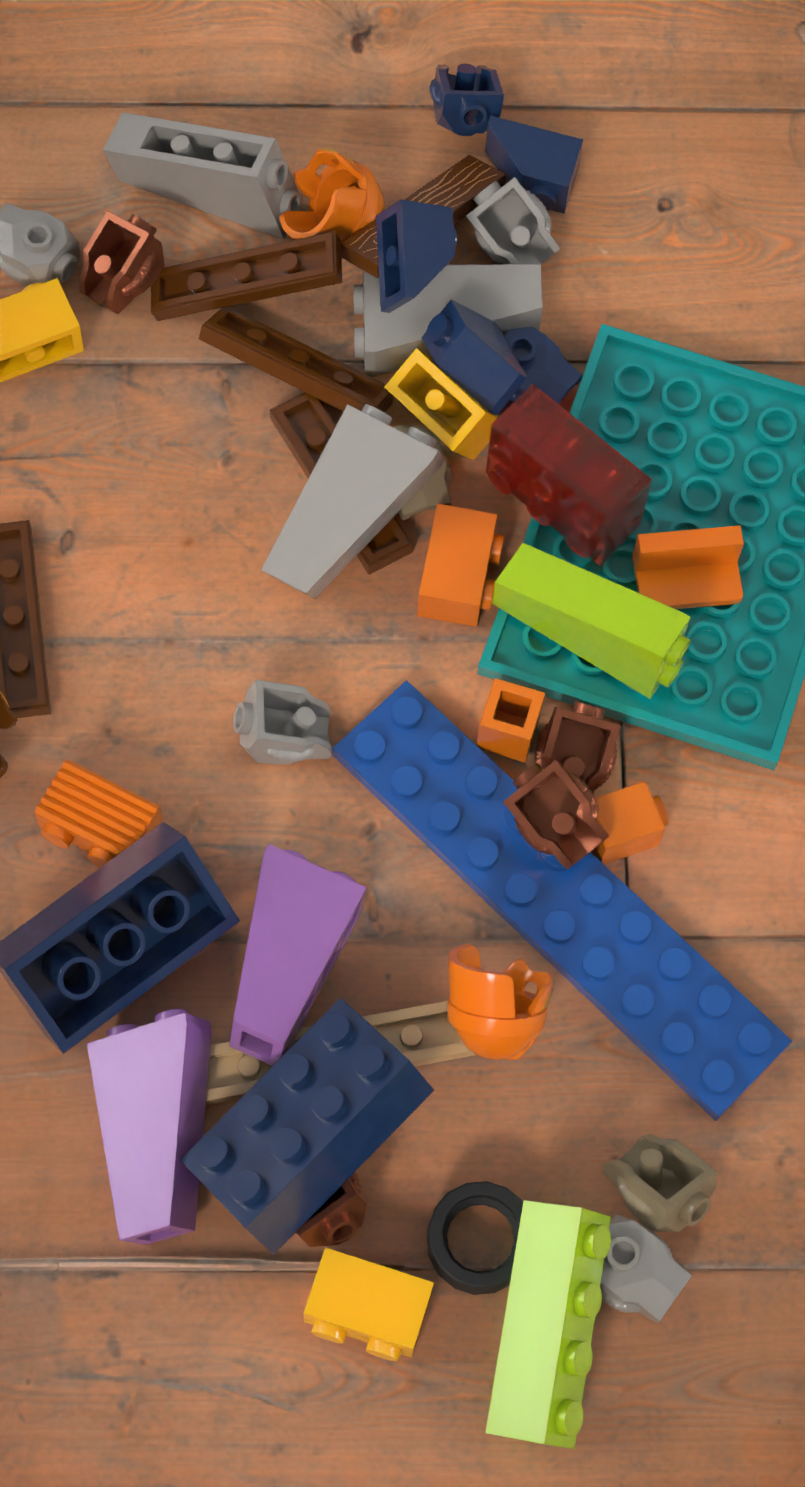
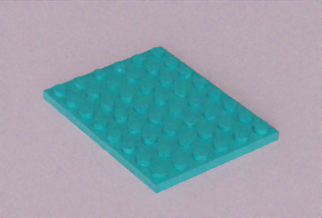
(719, 455)

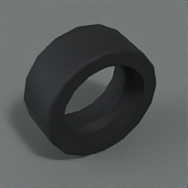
(439, 1253)

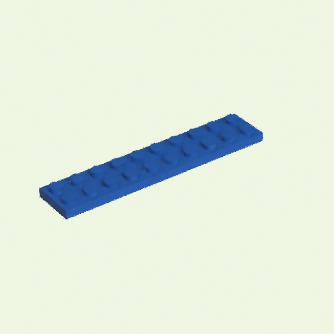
(575, 917)

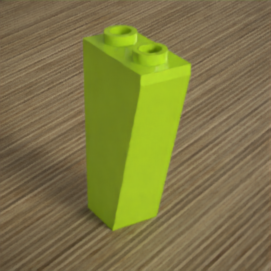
(595, 618)

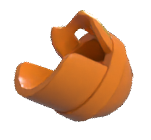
(340, 197)
(492, 1008)

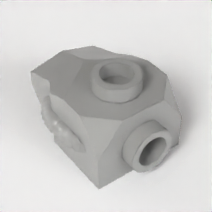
(512, 225)
(36, 246)
(282, 724)
(640, 1271)

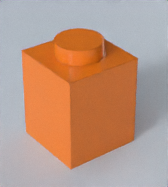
(510, 720)
(631, 820)

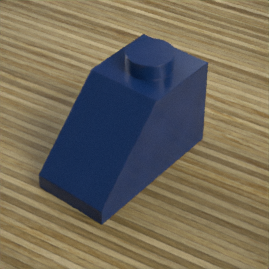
(537, 158)
(412, 247)
(474, 355)

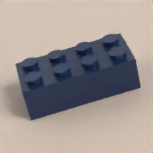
(114, 936)
(307, 1125)

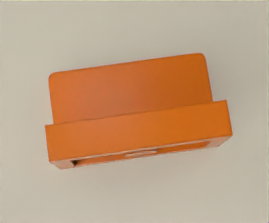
(690, 567)

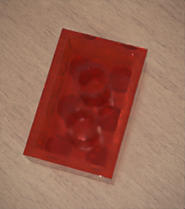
(566, 475)

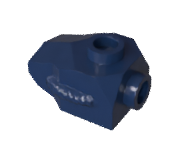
(466, 99)
(541, 363)

